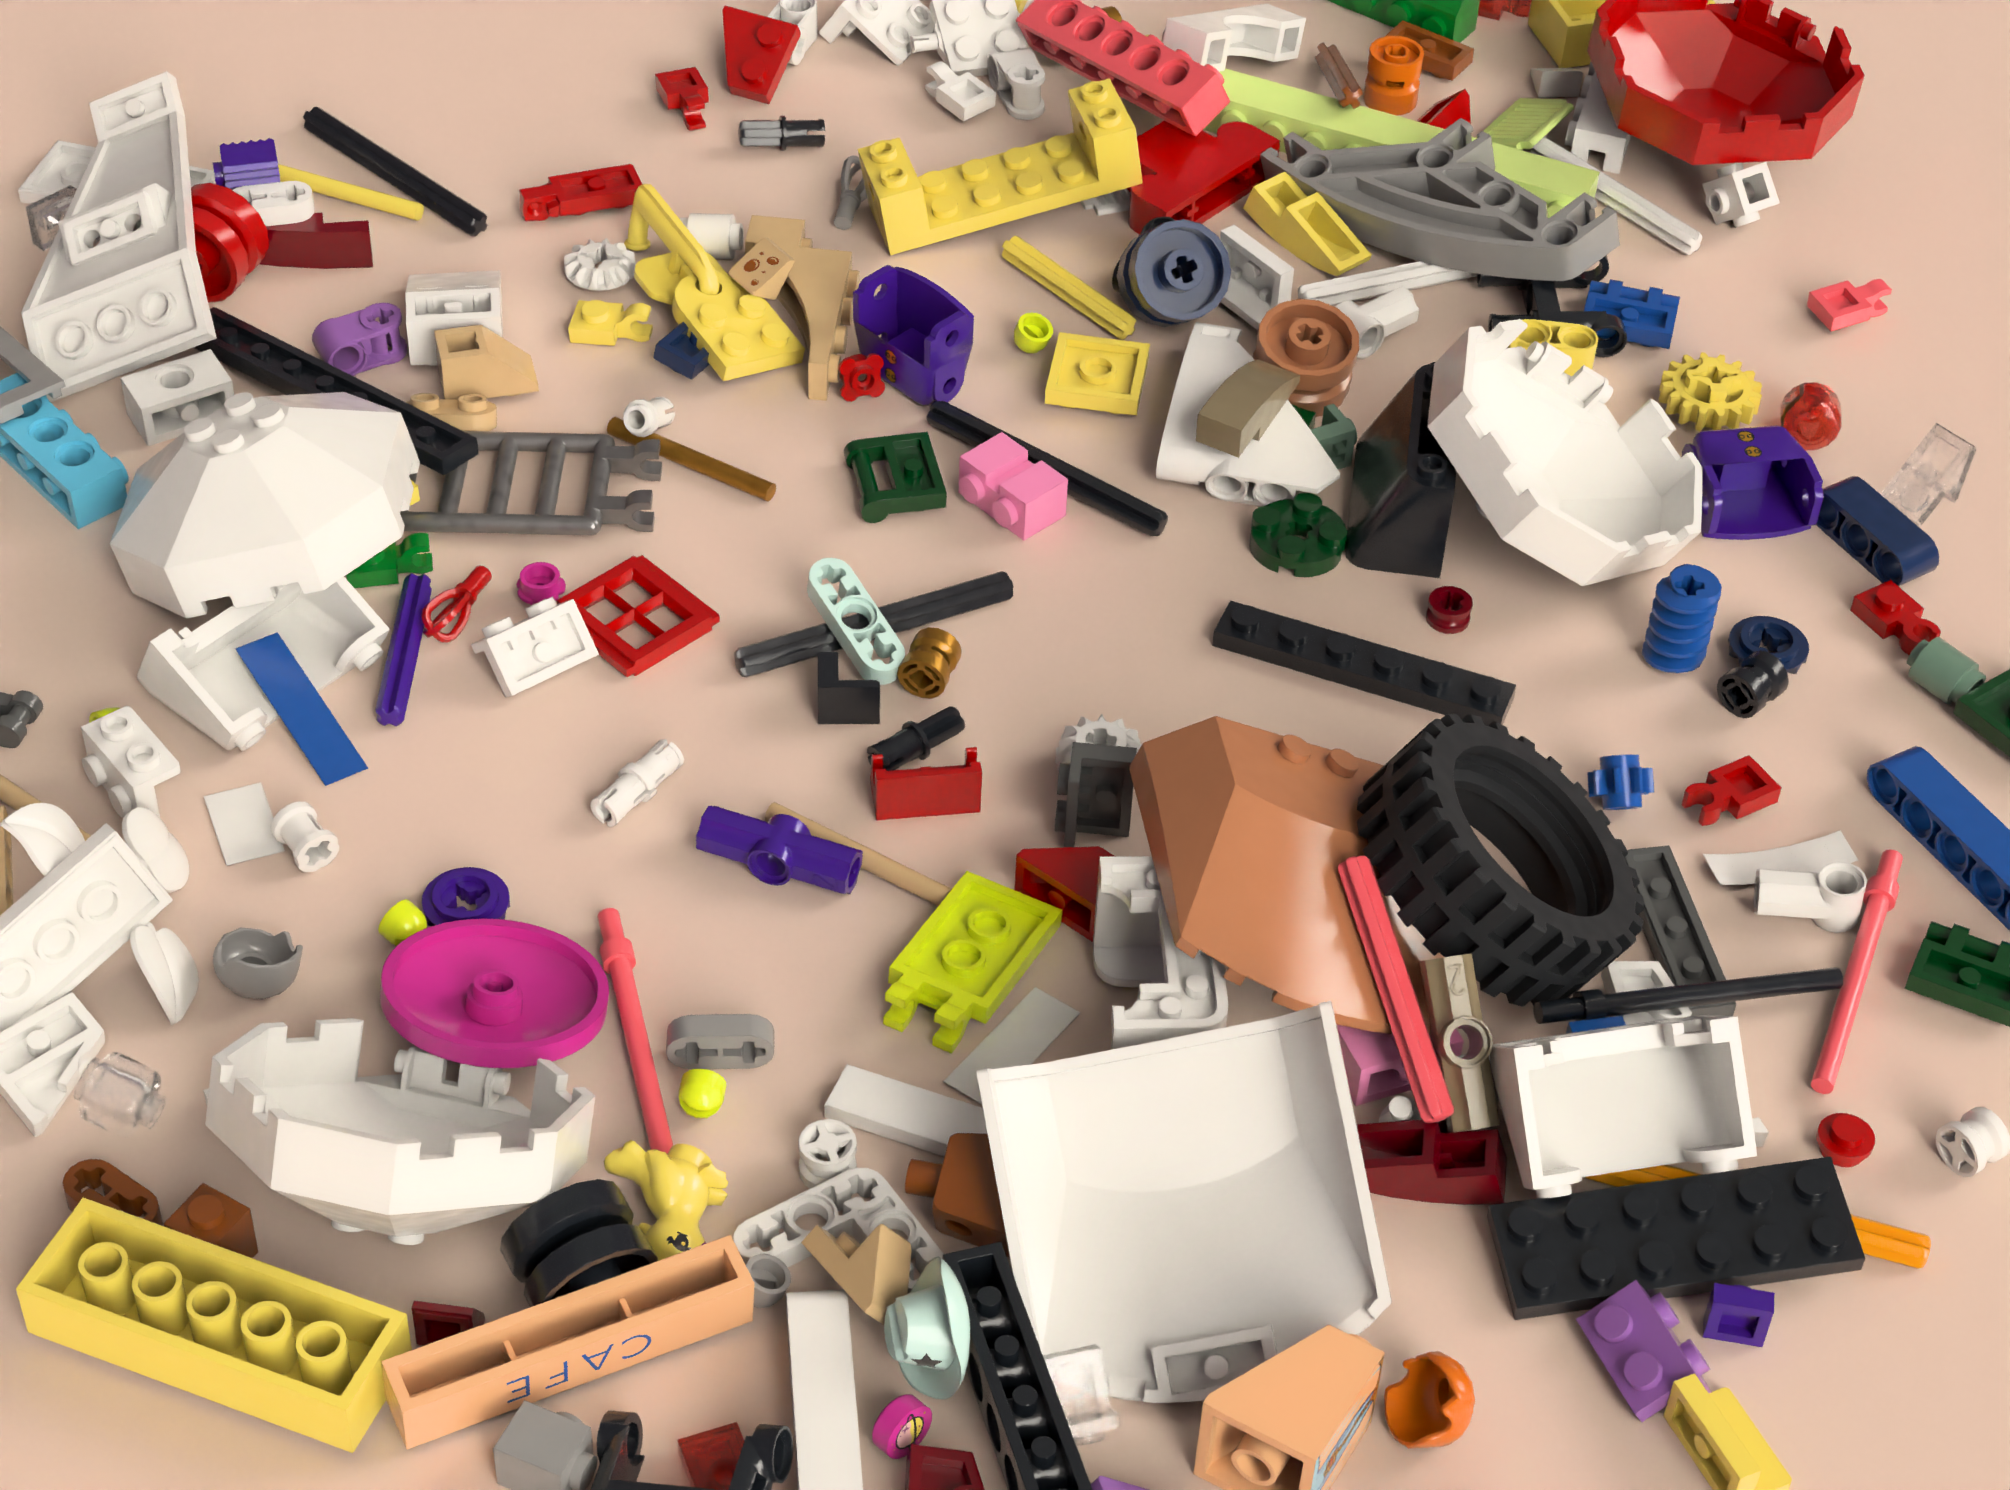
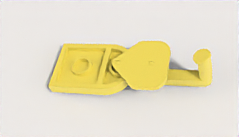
(728, 321)

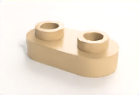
(467, 413)

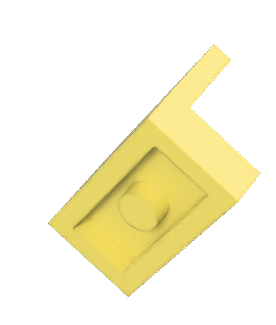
(1722, 1438)

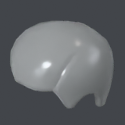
(256, 962)

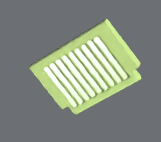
(1528, 121)

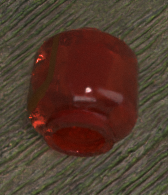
(1811, 415)

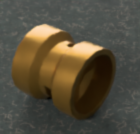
(924, 669)

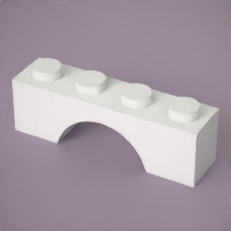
(1244, 31)

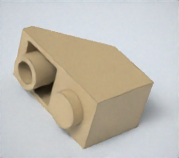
(482, 363)

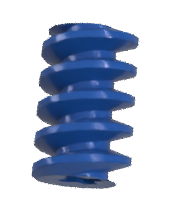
(1681, 619)

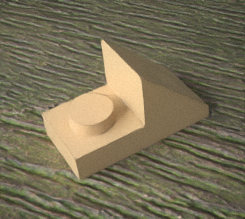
(868, 1271)

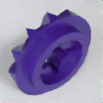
(469, 884)

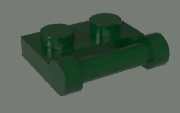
(910, 469)

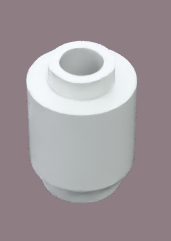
(716, 233)

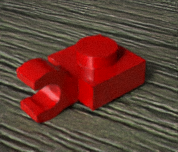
(684, 91)

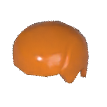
(1430, 1403)

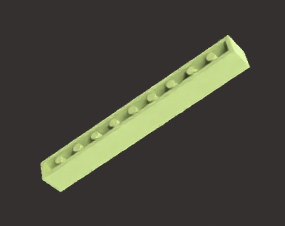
(1329, 126)

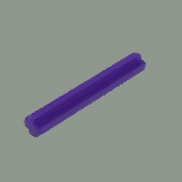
(403, 650)

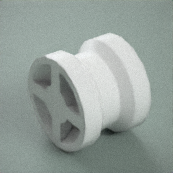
(830, 1140)
(1973, 1141)

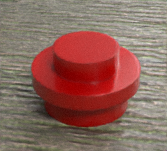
(1845, 1139)

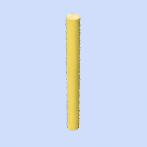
(354, 193)

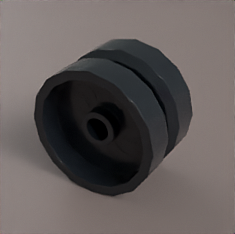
(574, 1241)

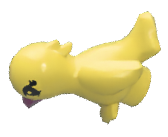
(675, 1190)

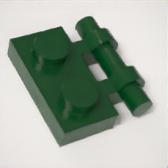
(1963, 972)

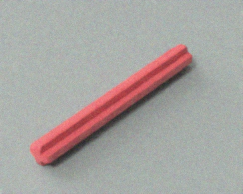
(1395, 989)

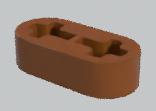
(118, 1188)

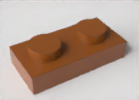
(1441, 55)

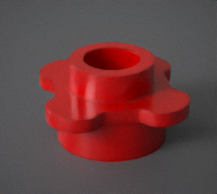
(855, 365)

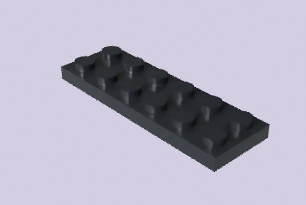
(1675, 1236)

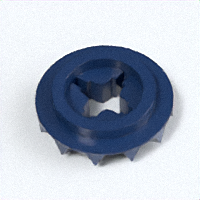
(1776, 634)

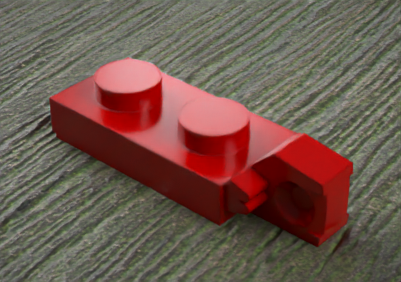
(580, 193)

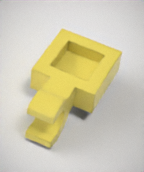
(605, 322)

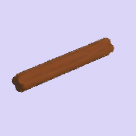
(1338, 75)

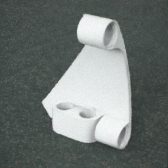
(1269, 469)

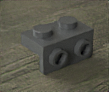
(1096, 791)

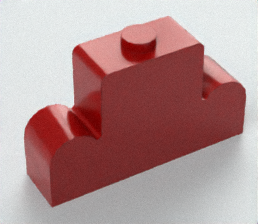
(1196, 174)

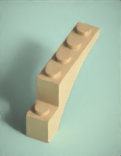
(814, 295)

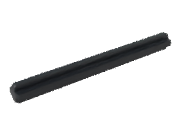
(395, 171)
(1080, 484)
(900, 615)

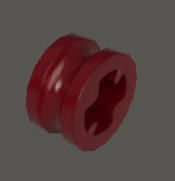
(1451, 599)

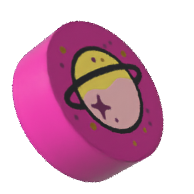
(900, 1425)

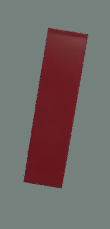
(320, 244)

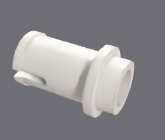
(645, 416)

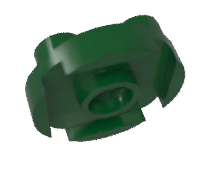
(1305, 516)

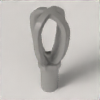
(849, 199)

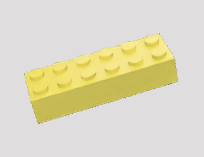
(214, 1323)

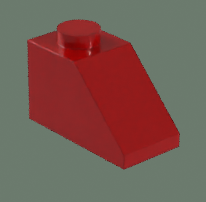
(1063, 879)

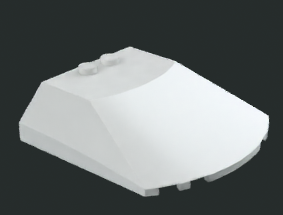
(1188, 1201)

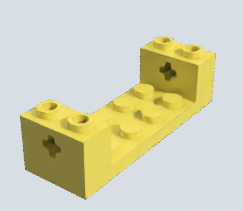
(1007, 185)

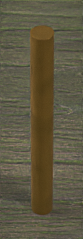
(699, 462)

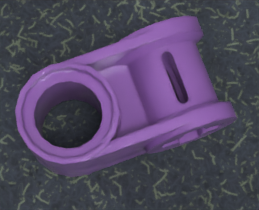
(359, 342)

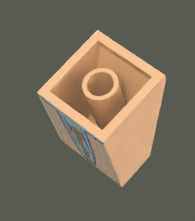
(1291, 1416)

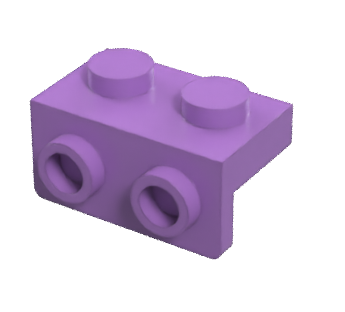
(1640, 1348)

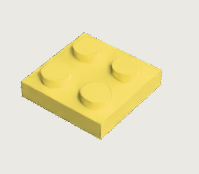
(1097, 373)

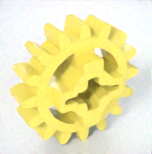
(1710, 392)

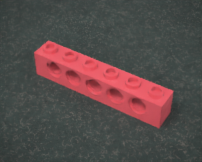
(1137, 64)

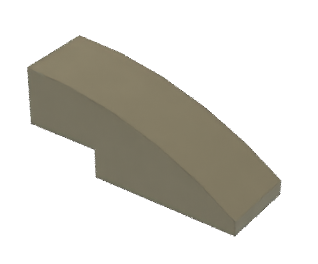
(1244, 406)

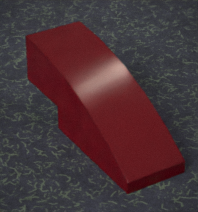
(1433, 1167)

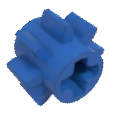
(1620, 782)

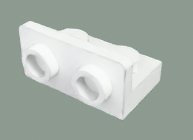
(536, 647)

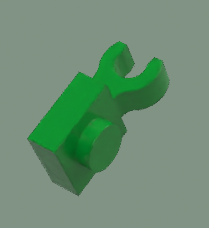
(391, 561)

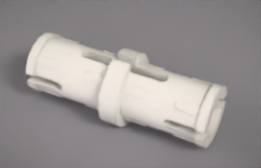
(637, 782)

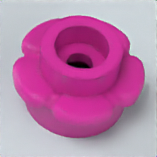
(540, 582)

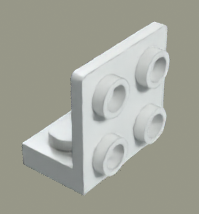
(883, 23)

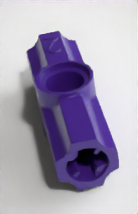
(779, 849)

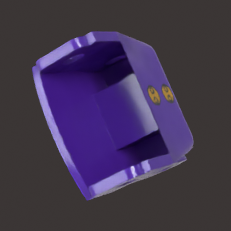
(921, 330)
(1755, 483)

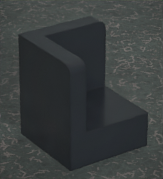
(845, 699)

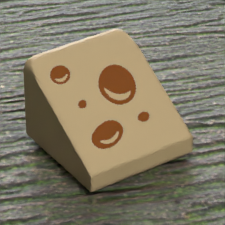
(763, 269)

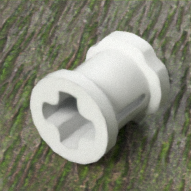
(302, 833)

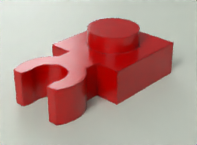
(1893, 612)
(1735, 787)

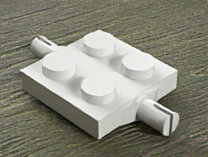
(970, 32)

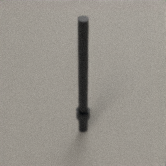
(1595, 1004)

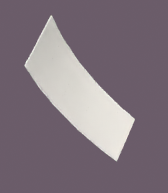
(1803, 857)

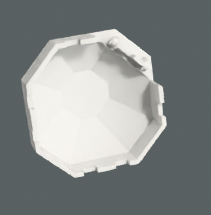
(1556, 462)
(265, 500)
(397, 1148)

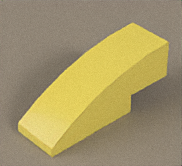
(1305, 225)

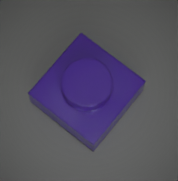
(1738, 1314)

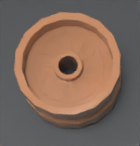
(1313, 343)

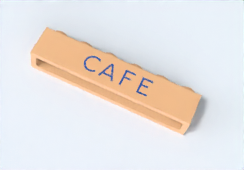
(567, 1341)

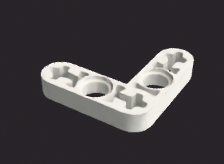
(827, 1200)

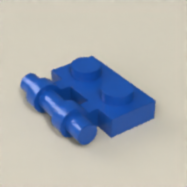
(1645, 314)

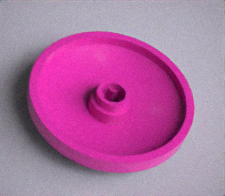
(494, 993)

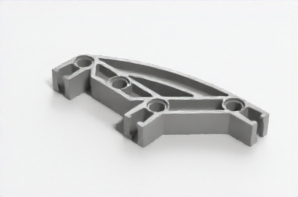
(1449, 206)

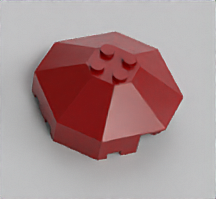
(1722, 79)

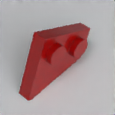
(756, 52)

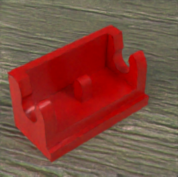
(926, 789)

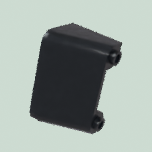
(1401, 488)

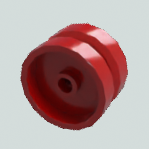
(227, 238)

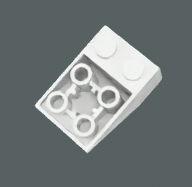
(449, 302)

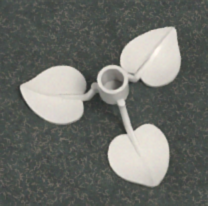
(165, 961)

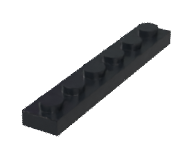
(1362, 664)

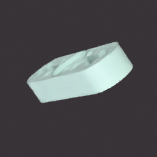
(855, 600)

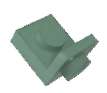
(1336, 436)

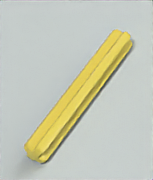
(1068, 287)

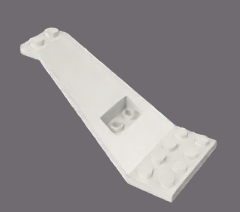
(136, 290)

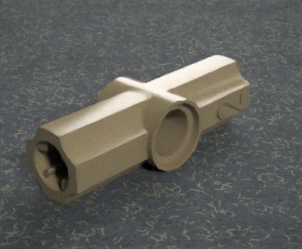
(1455, 1003)

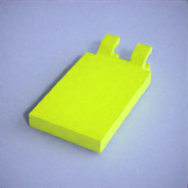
(968, 956)

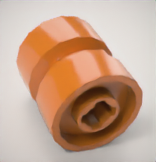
(1393, 75)

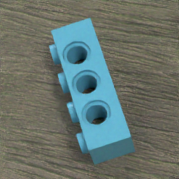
(62, 460)

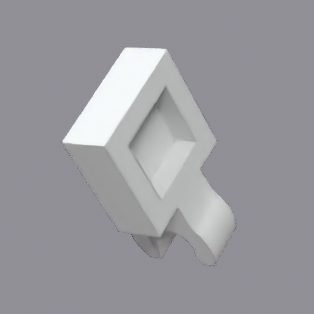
(961, 94)

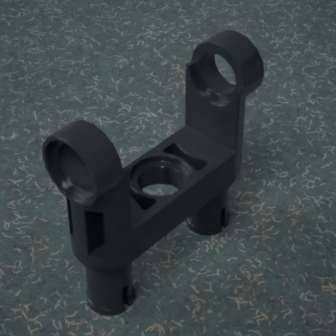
(1543, 304)
(762, 1461)

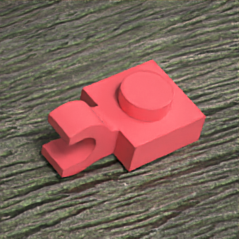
(1845, 305)

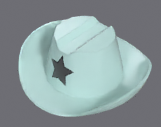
(931, 1332)

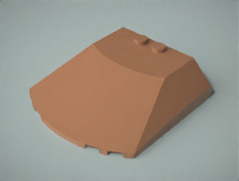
(1250, 858)

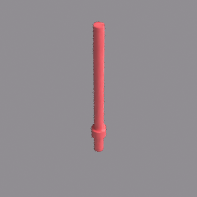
(1879, 898)
(618, 961)

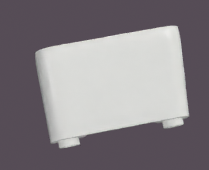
(212, 687)
(1625, 1100)

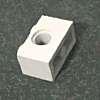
(175, 394)

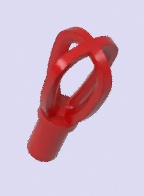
(463, 596)

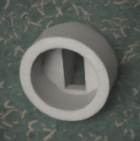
(770, 1279)

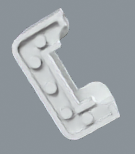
(1138, 950)

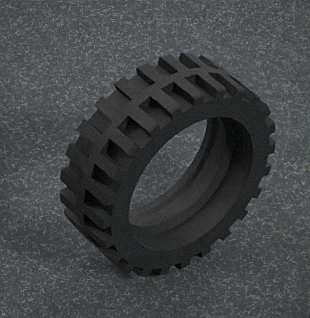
(1461, 898)

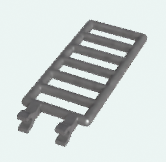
(598, 507)

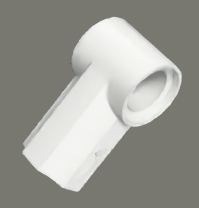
(1380, 318)
(1828, 897)

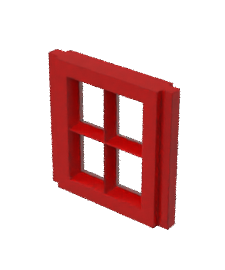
(665, 591)

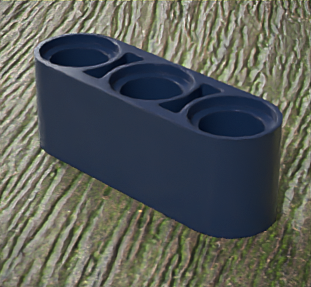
(1876, 532)

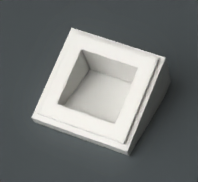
(1556, 82)

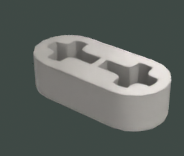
(720, 1041)

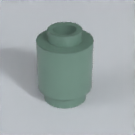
(1943, 670)

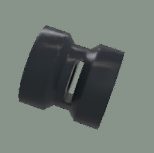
(1752, 684)

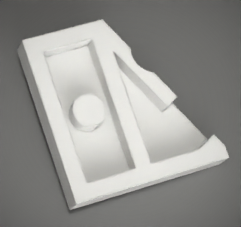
(46, 1058)

